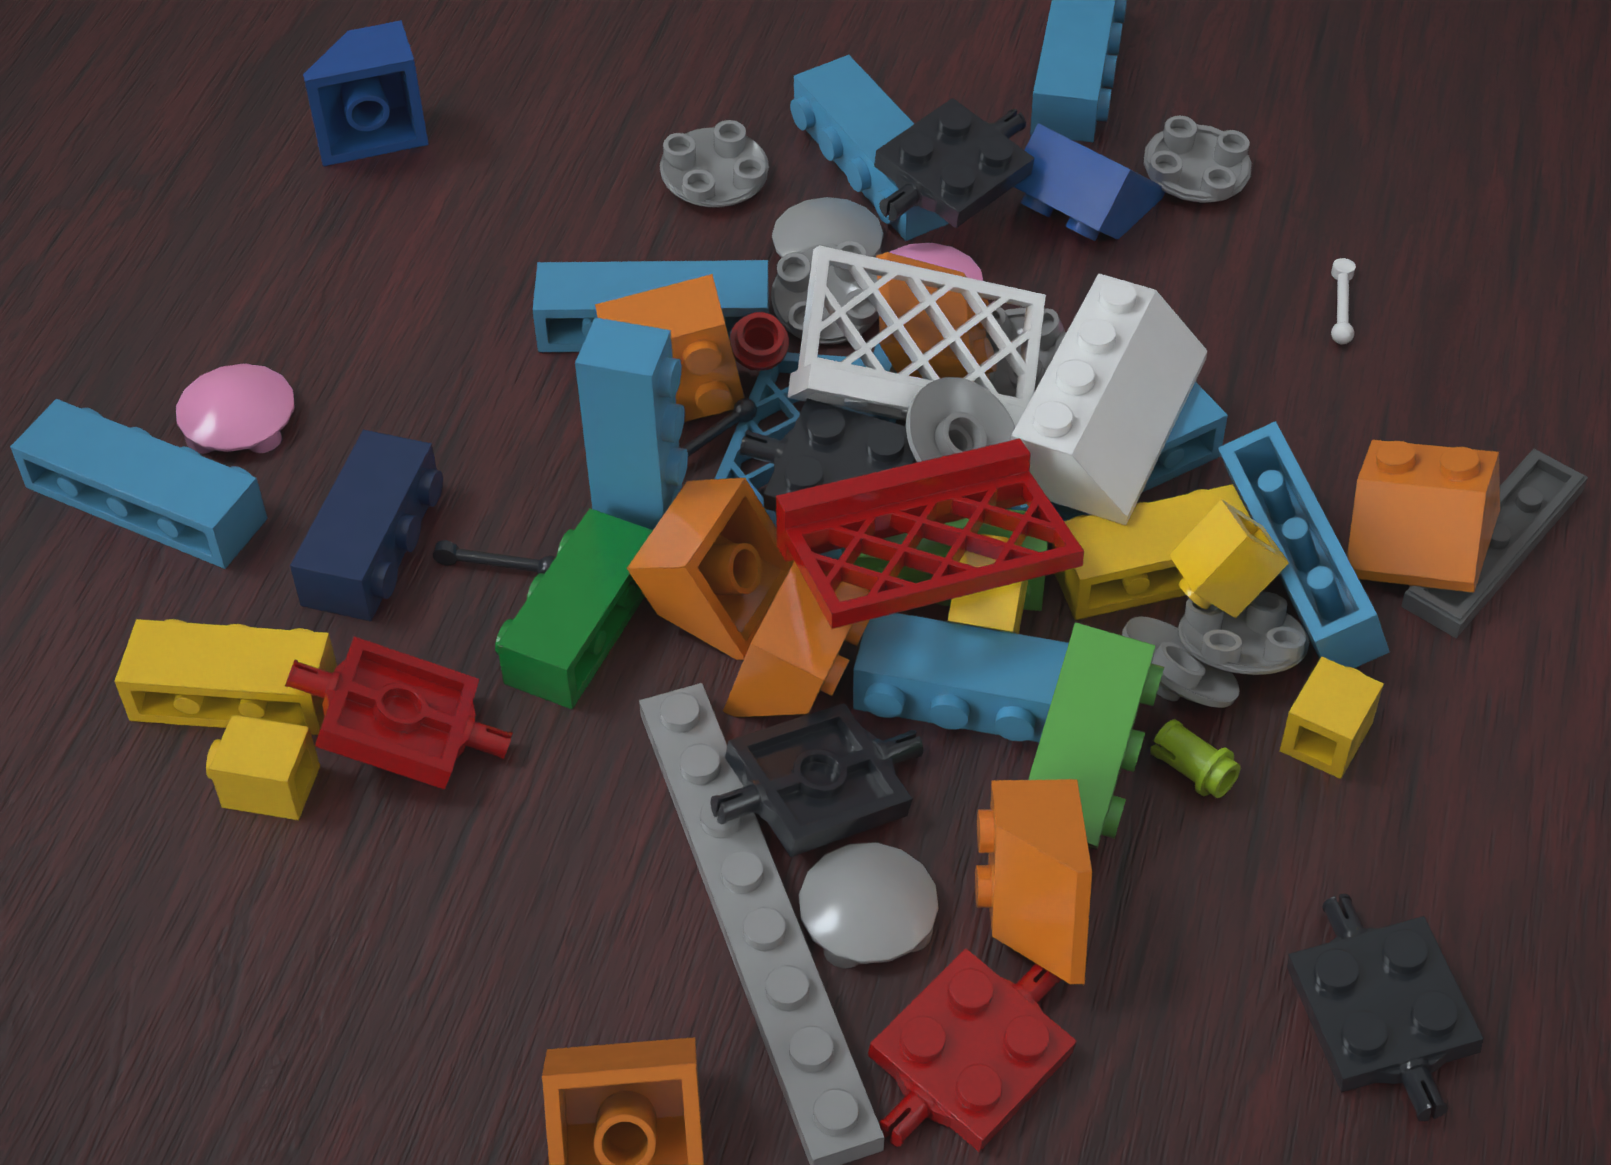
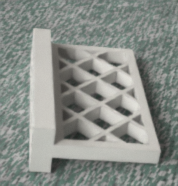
(890, 393)

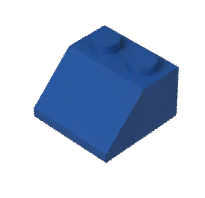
(366, 95)
(1085, 186)

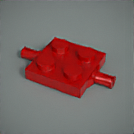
(398, 712)
(970, 1051)

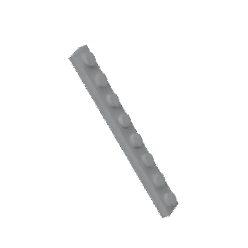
(762, 935)

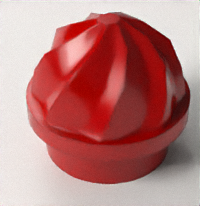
(759, 341)

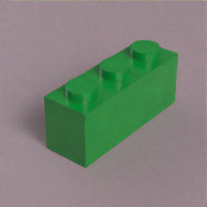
(573, 611)

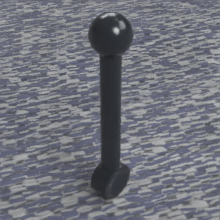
(743, 411)
(448, 554)

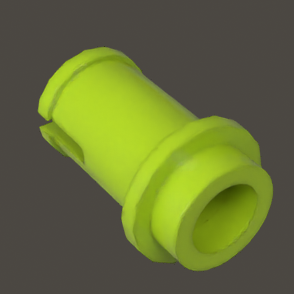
(1209, 768)

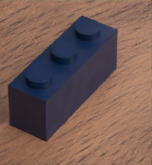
(367, 525)

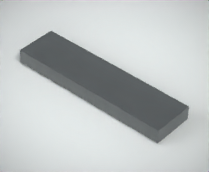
(1529, 507)

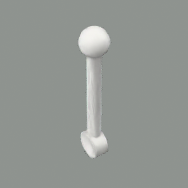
(1343, 271)

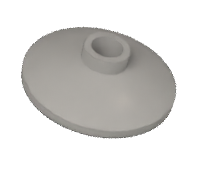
(958, 413)
(1182, 673)

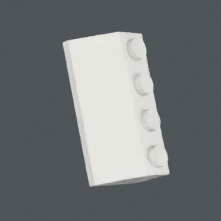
(1110, 399)

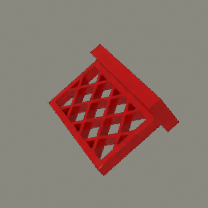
(919, 502)

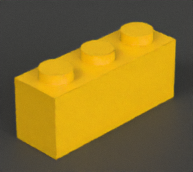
(1132, 561)
(217, 671)

